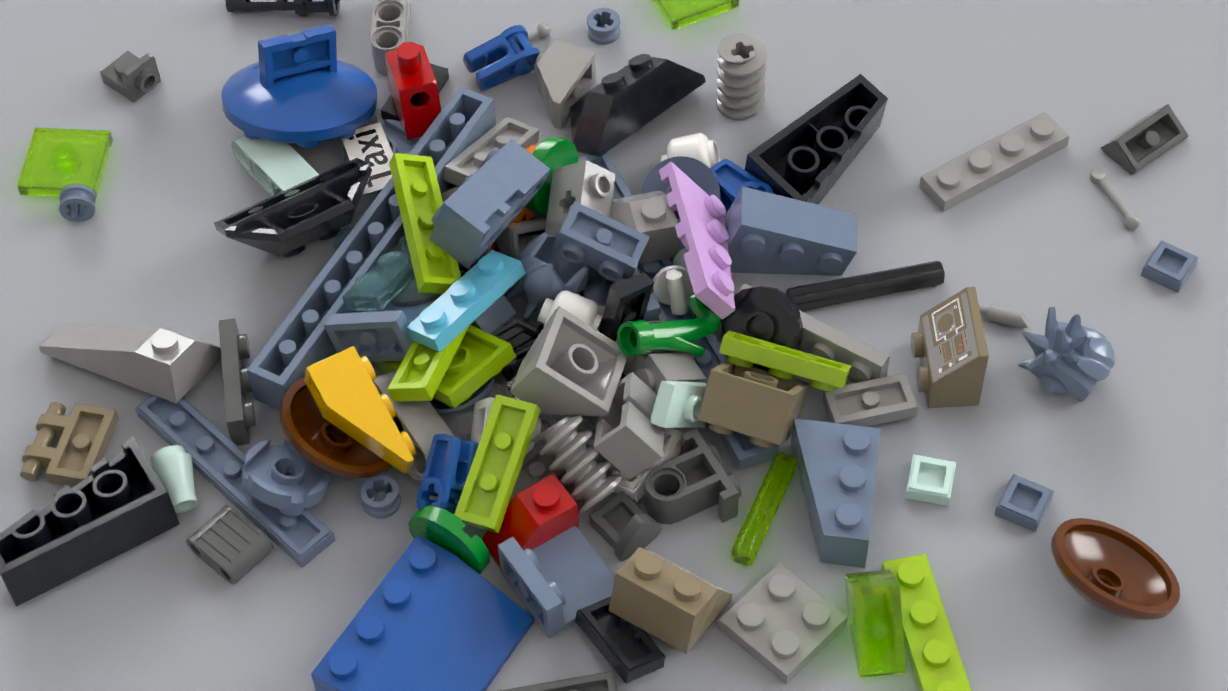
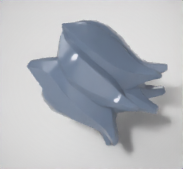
(547, 274)
(1069, 356)

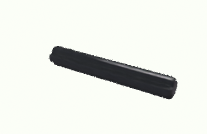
(867, 285)

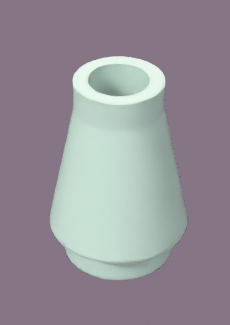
(176, 473)

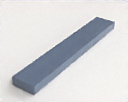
(222, 464)

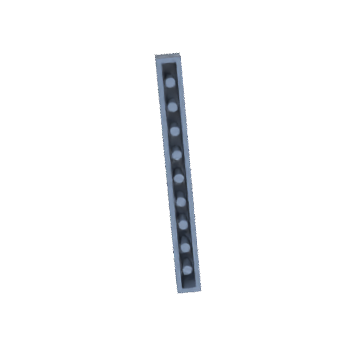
(301, 336)

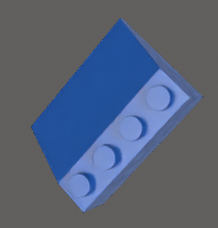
(425, 630)

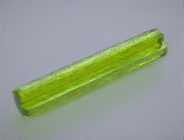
(763, 509)

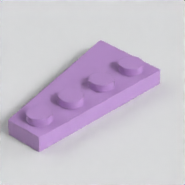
(705, 238)

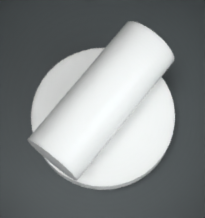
(673, 288)

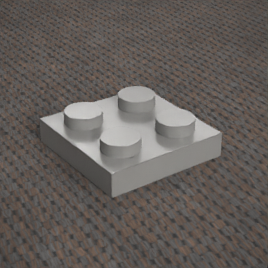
(783, 622)

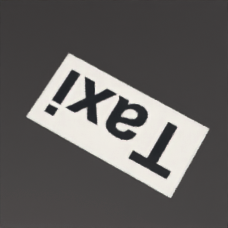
(373, 147)

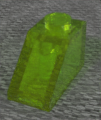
(876, 622)

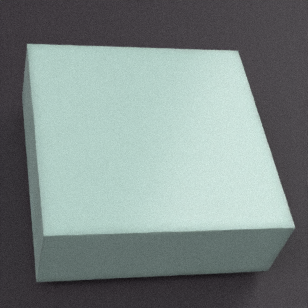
(930, 480)

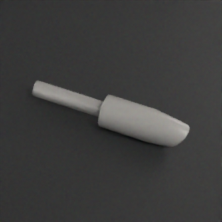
(1004, 316)

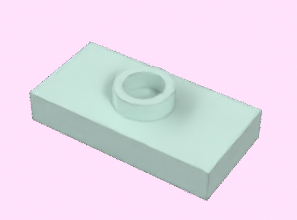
(678, 405)

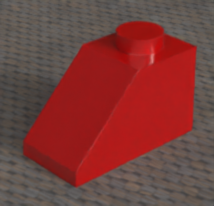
(535, 516)

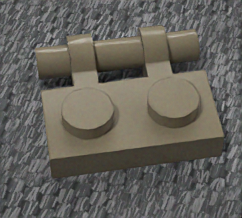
(81, 444)

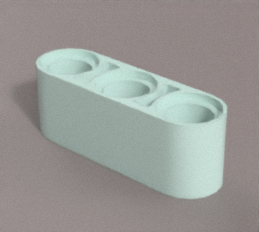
(272, 163)

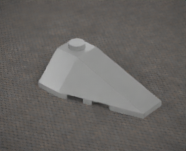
(139, 357)

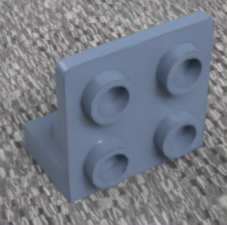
(375, 333)
(556, 577)

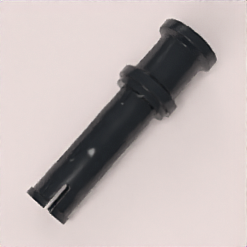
(301, 7)

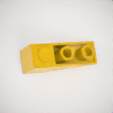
(352, 403)

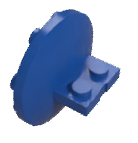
(299, 91)

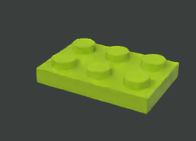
(473, 364)

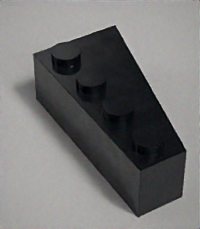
(821, 144)
(86, 525)

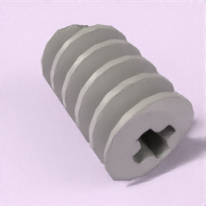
(741, 76)
(577, 461)

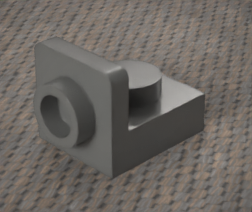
(132, 75)

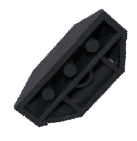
(629, 102)
(301, 212)

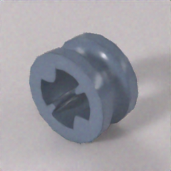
(605, 17)
(77, 202)
(392, 496)

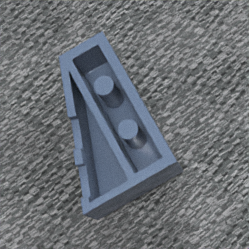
(487, 202)
(788, 235)
(838, 481)

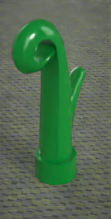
(642, 337)

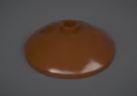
(322, 441)
(1114, 570)

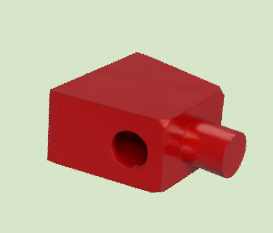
(408, 74)

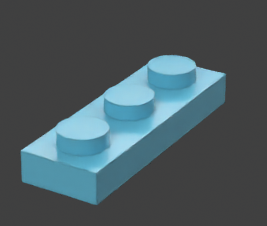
(465, 300)

